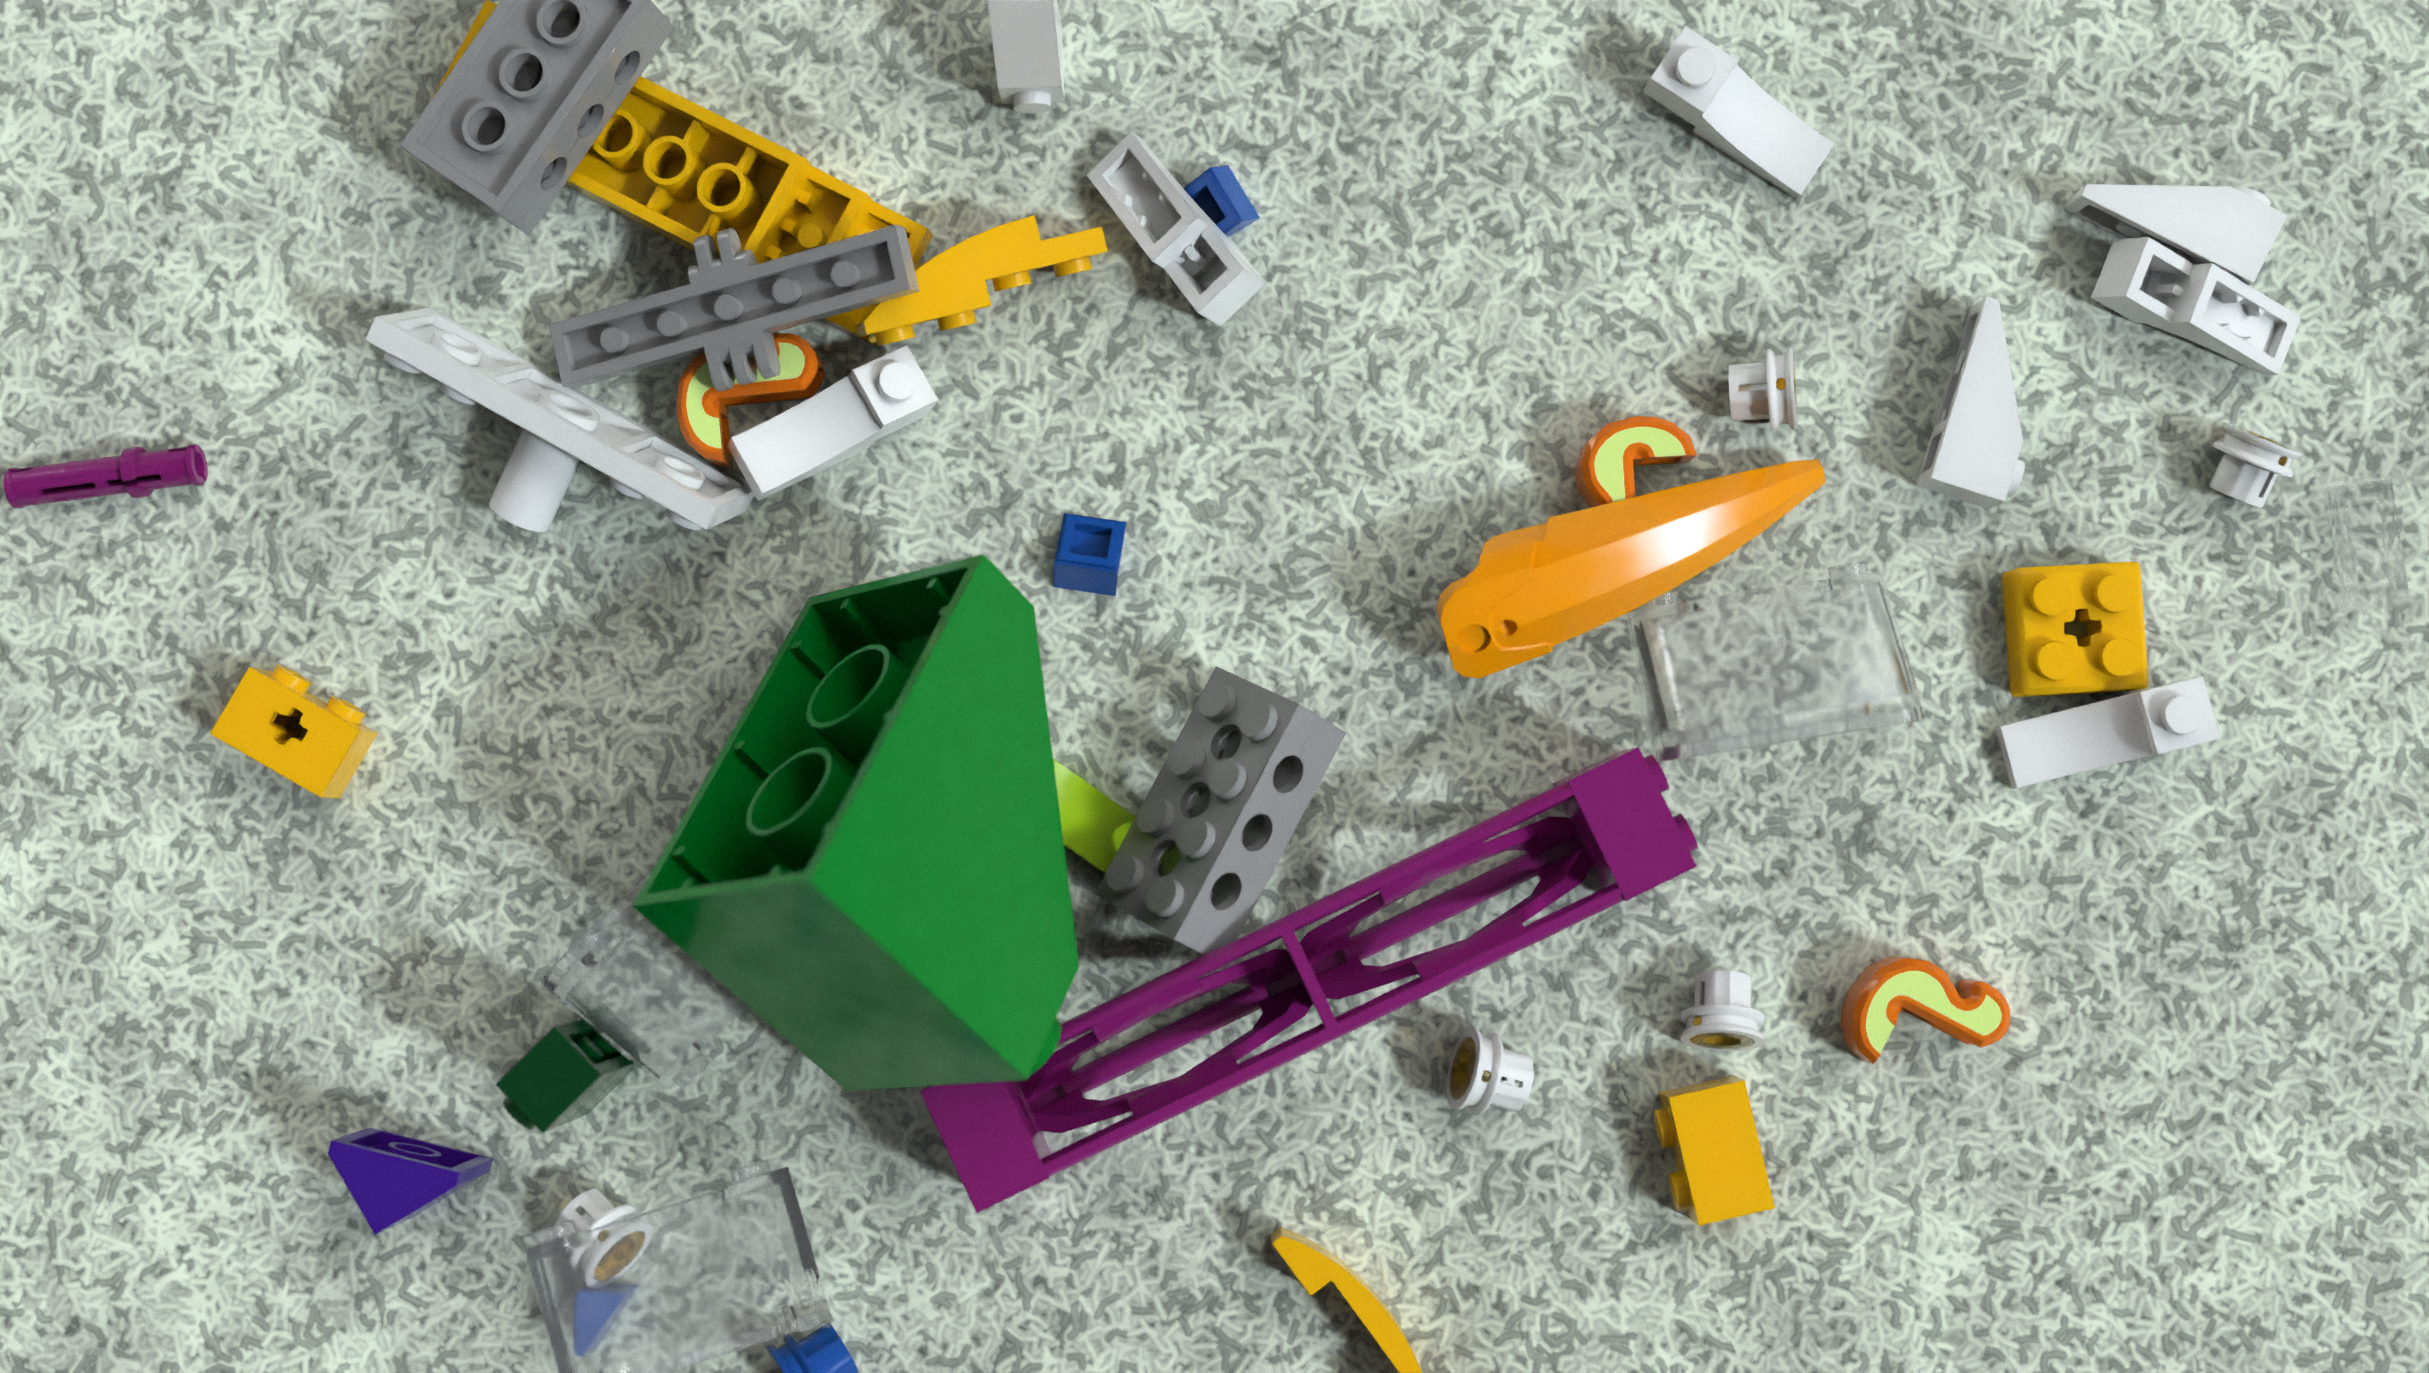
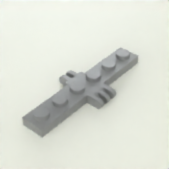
(734, 308)

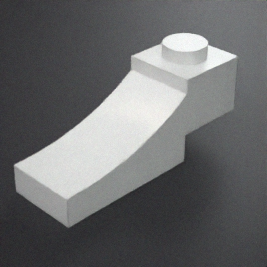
(1736, 113)
(1175, 230)
(2195, 303)
(834, 423)
(2107, 732)

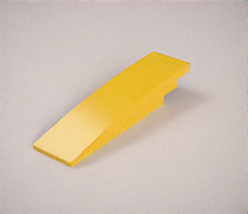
(702, 174)

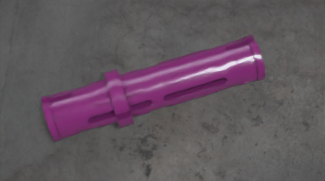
(130, 473)

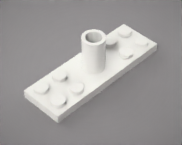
(558, 429)

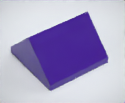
(400, 1175)

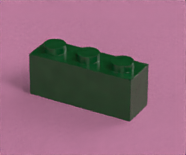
(562, 1077)

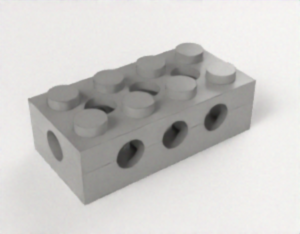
(534, 98)
(1220, 812)

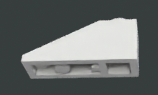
(1027, 53)
(2197, 222)
(1978, 422)

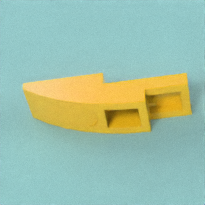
(956, 278)

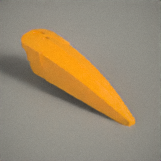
(1606, 561)

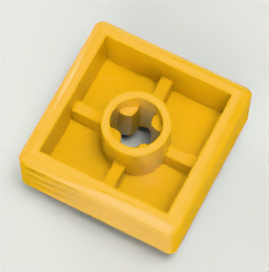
(2052, 663)

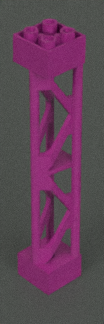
(1608, 804)

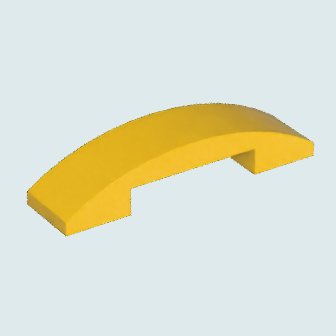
(1317, 1267)

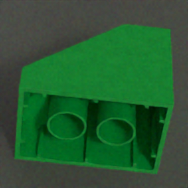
(888, 839)

